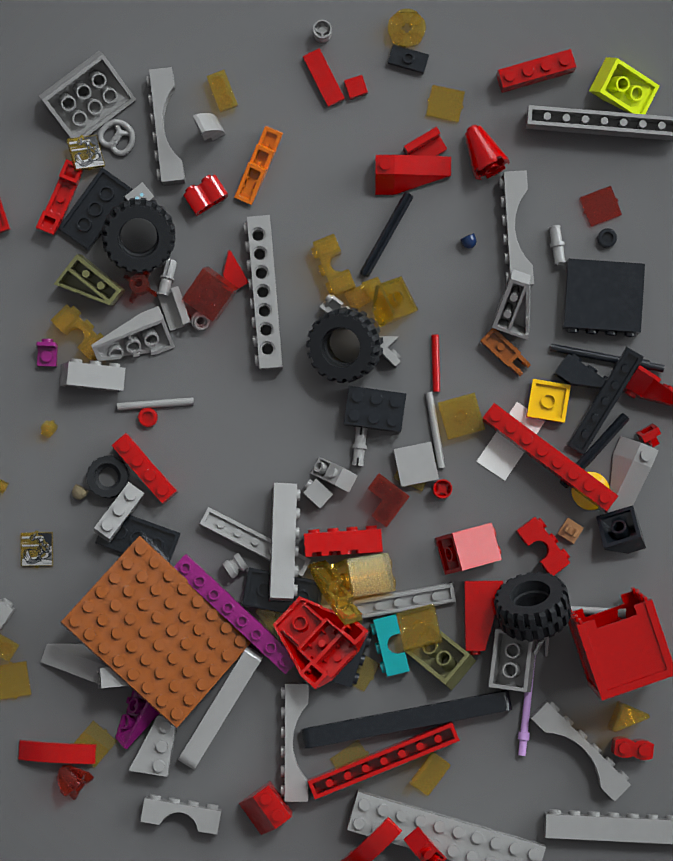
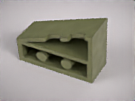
(87, 279)

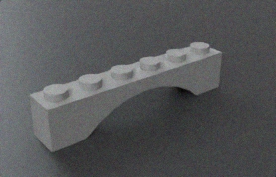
(162, 89)
(514, 188)
(609, 779)
(296, 783)

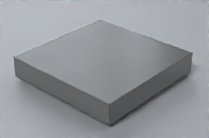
(416, 464)

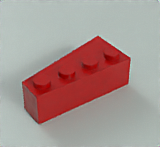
(343, 542)

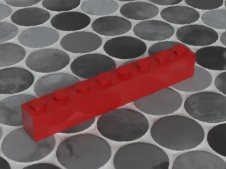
(550, 457)
(383, 760)

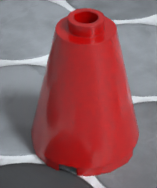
(484, 153)

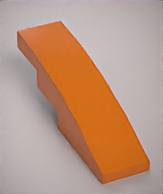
(258, 165)

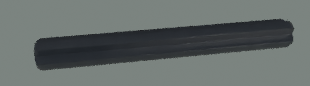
(386, 234)
(600, 444)

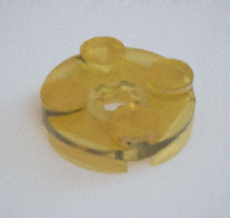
(403, 17)

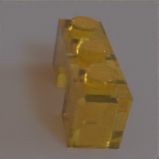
(338, 281)
(68, 320)

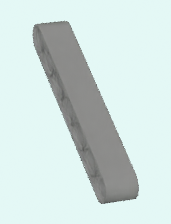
(220, 707)

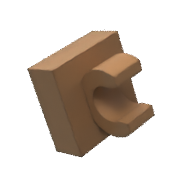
(570, 530)

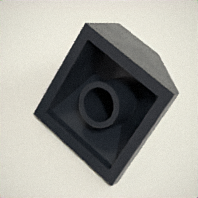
(621, 531)

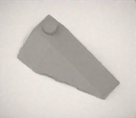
(137, 336)
(629, 470)
(73, 659)

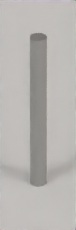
(155, 403)
(435, 429)

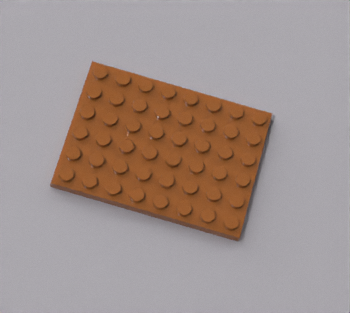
(156, 632)

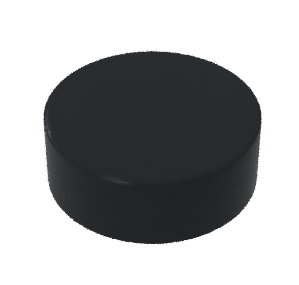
(607, 238)

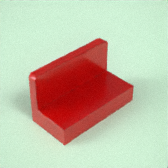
(426, 145)

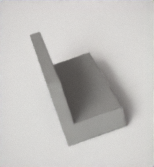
(175, 309)

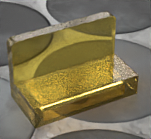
(430, 773)

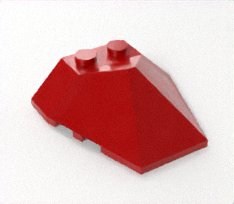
(318, 640)

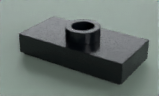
(408, 59)

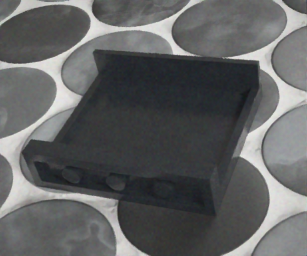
(604, 297)

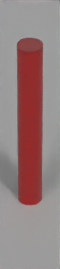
(435, 363)

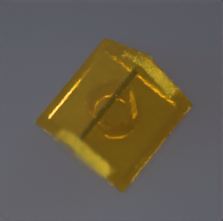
(625, 716)

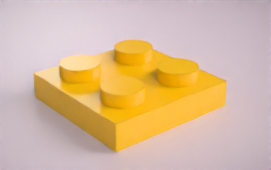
(548, 401)

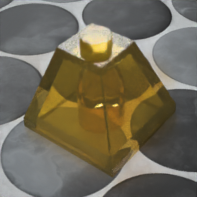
(392, 302)

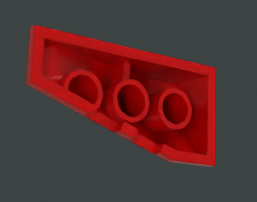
(406, 172)

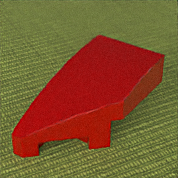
(233, 271)

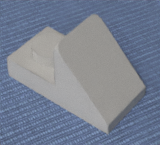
(390, 355)

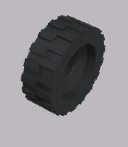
(93, 476)

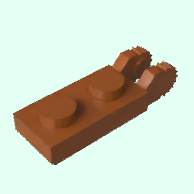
(504, 350)

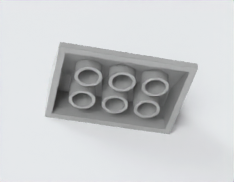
(87, 96)

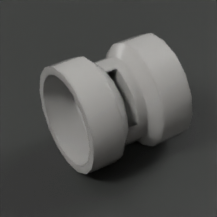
(322, 27)
(235, 565)

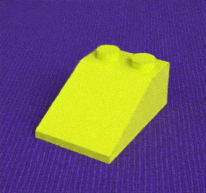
(624, 87)

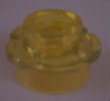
(48, 428)

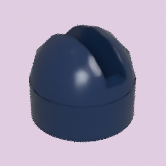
(469, 241)

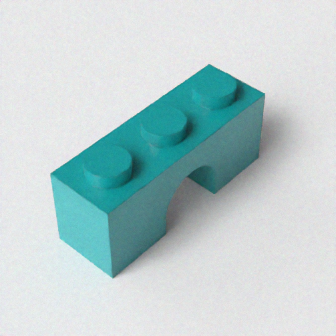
(392, 662)

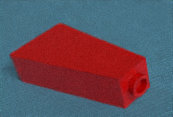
(478, 613)

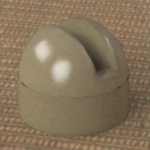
(79, 492)

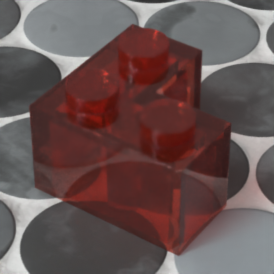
(392, 499)

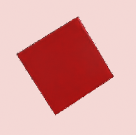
(355, 86)

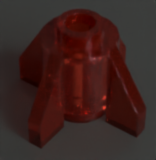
(141, 290)
(72, 780)

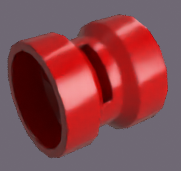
(442, 489)

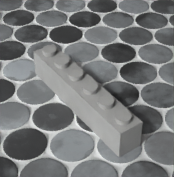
(283, 542)

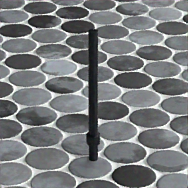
(602, 357)

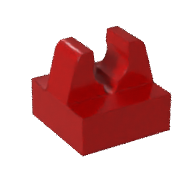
(649, 434)

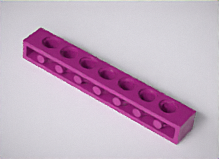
(235, 613)

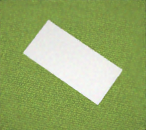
(501, 454)

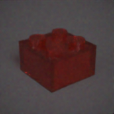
(210, 293)

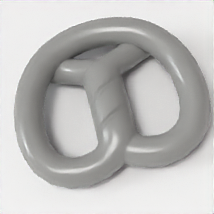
(117, 136)

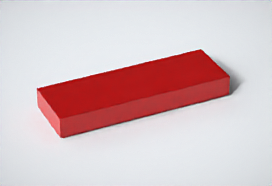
(323, 77)

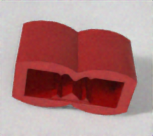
(205, 195)
(626, 748)

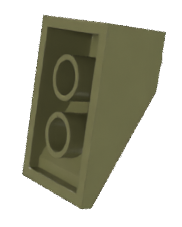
(444, 661)

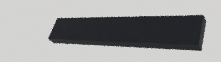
(605, 400)

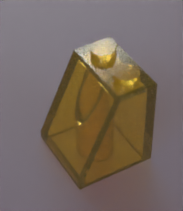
(367, 575)

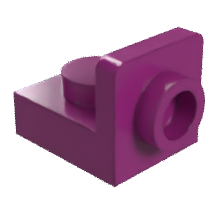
(47, 353)

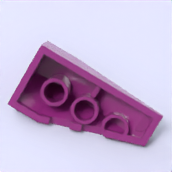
(135, 721)

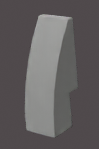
(208, 126)

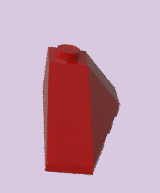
(648, 387)

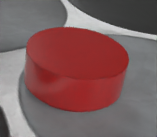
(147, 417)

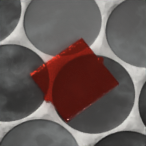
(600, 206)

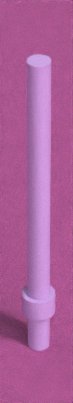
(523, 734)

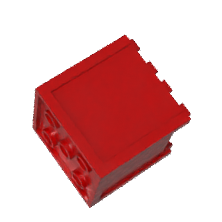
(621, 651)

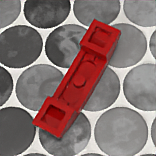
(60, 199)
(57, 752)
(375, 842)

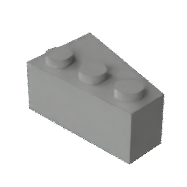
(514, 307)
(92, 375)
(156, 749)

